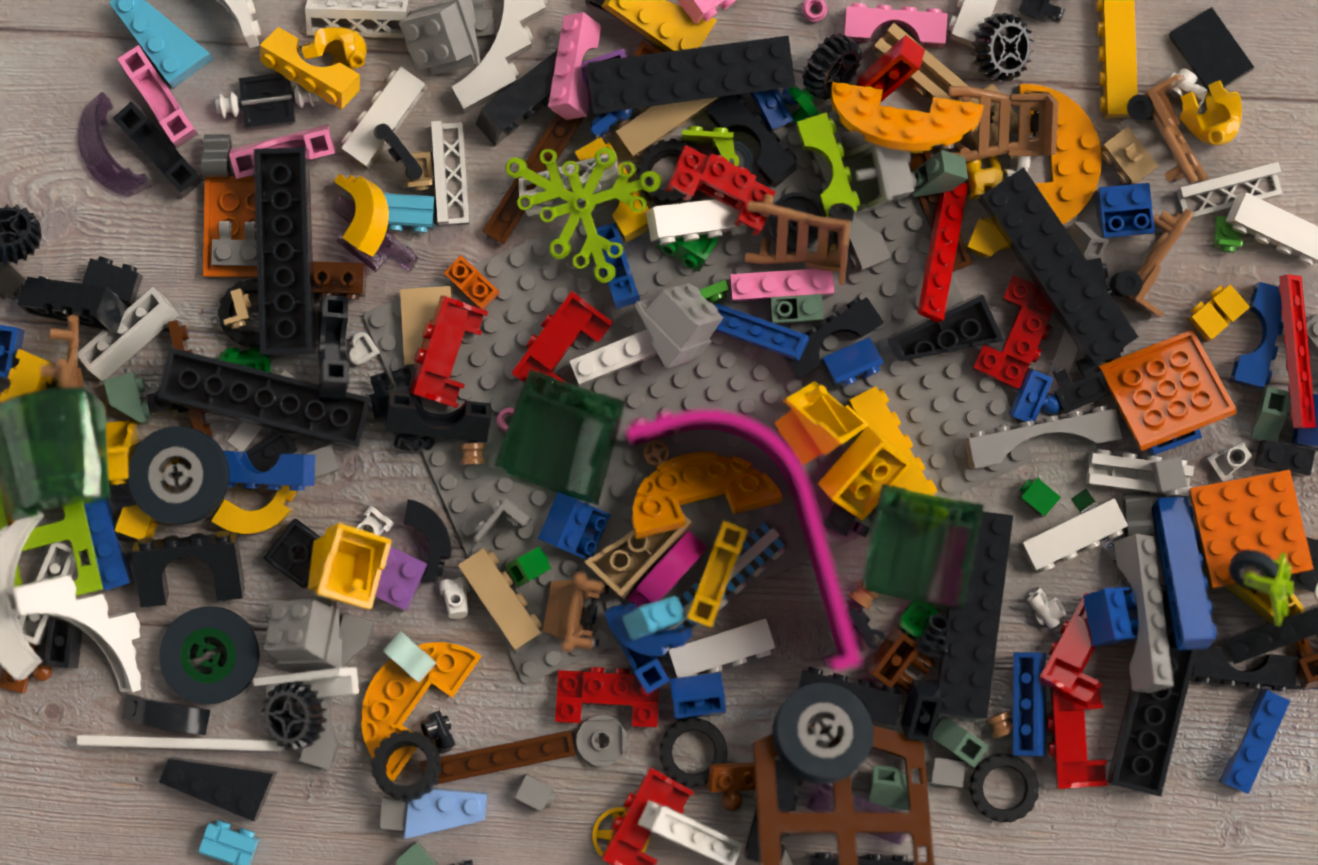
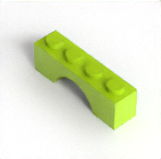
(817, 136)

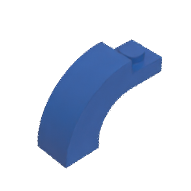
(623, 285)
(653, 644)
(645, 667)

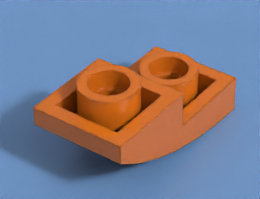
(471, 282)

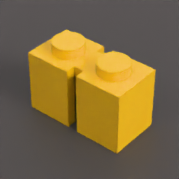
(1218, 312)

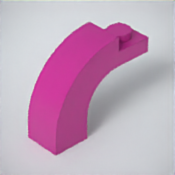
(668, 571)

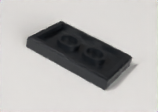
(1211, 50)

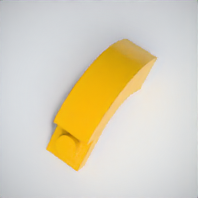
(370, 216)
(254, 522)

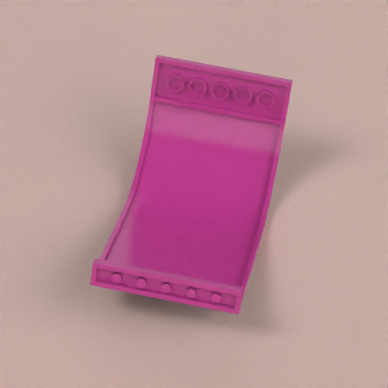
(783, 457)

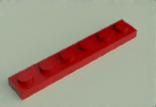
(942, 253)
(1297, 351)

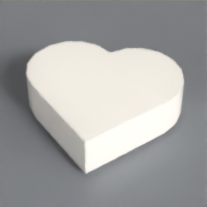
(363, 349)

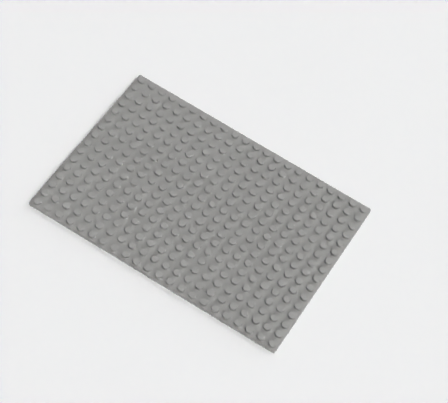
(932, 395)

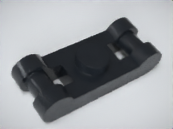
(398, 151)

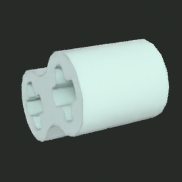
(409, 656)

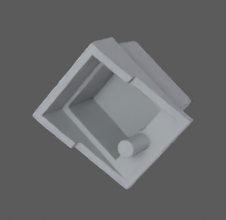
(441, 36)
(879, 175)
(679, 323)
(305, 634)

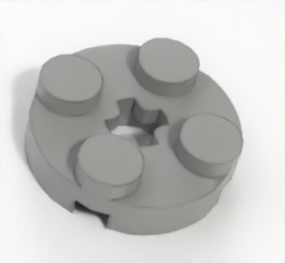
(592, 751)

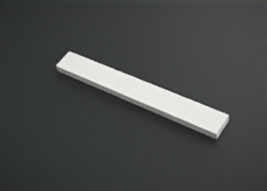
(178, 742)

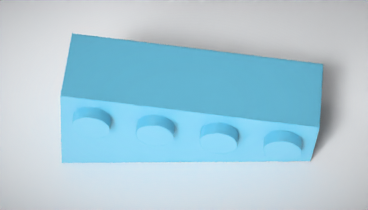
(166, 44)

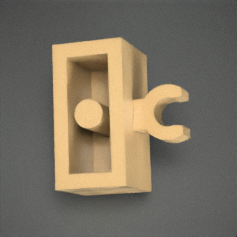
(1128, 157)

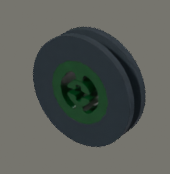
(195, 628)

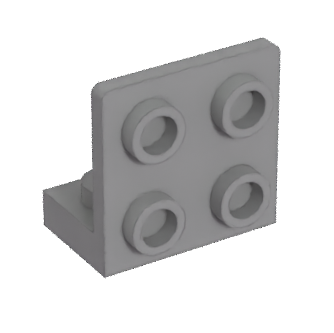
(515, 516)

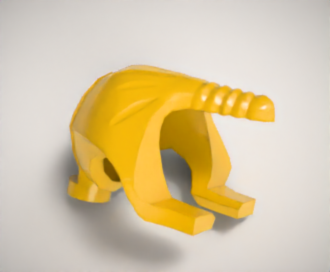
(344, 43)
(1221, 119)

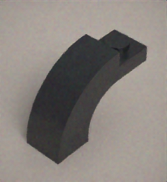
(436, 532)
(165, 715)

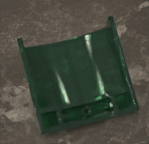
(561, 437)
(53, 450)
(922, 547)

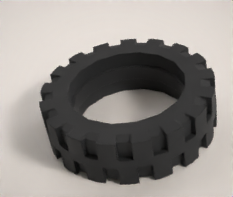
(650, 158)
(226, 309)
(669, 739)
(388, 747)
(1031, 787)

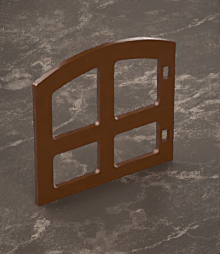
(844, 820)

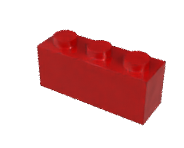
(893, 67)

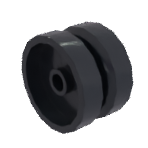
(800, 202)

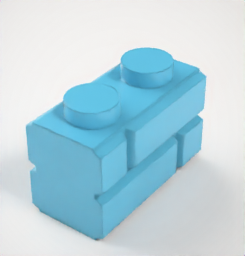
(410, 212)
(654, 617)
(229, 844)

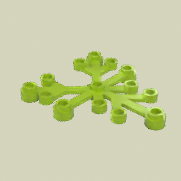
(555, 189)

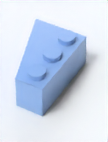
(444, 810)

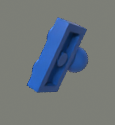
(773, 107)
(603, 124)
(1033, 397)

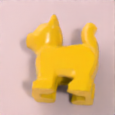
(983, 178)

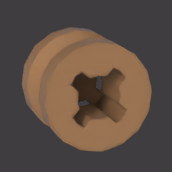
(653, 451)
(472, 454)
(862, 596)
(1000, 724)

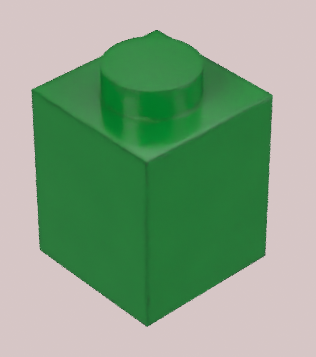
(1038, 496)
(528, 567)

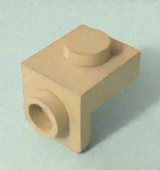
(425, 160)
(242, 305)

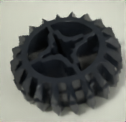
(1010, 46)
(831, 62)
(12, 243)
(299, 708)

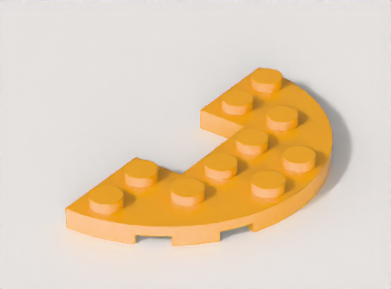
(903, 128)
(1077, 157)
(696, 478)
(395, 695)

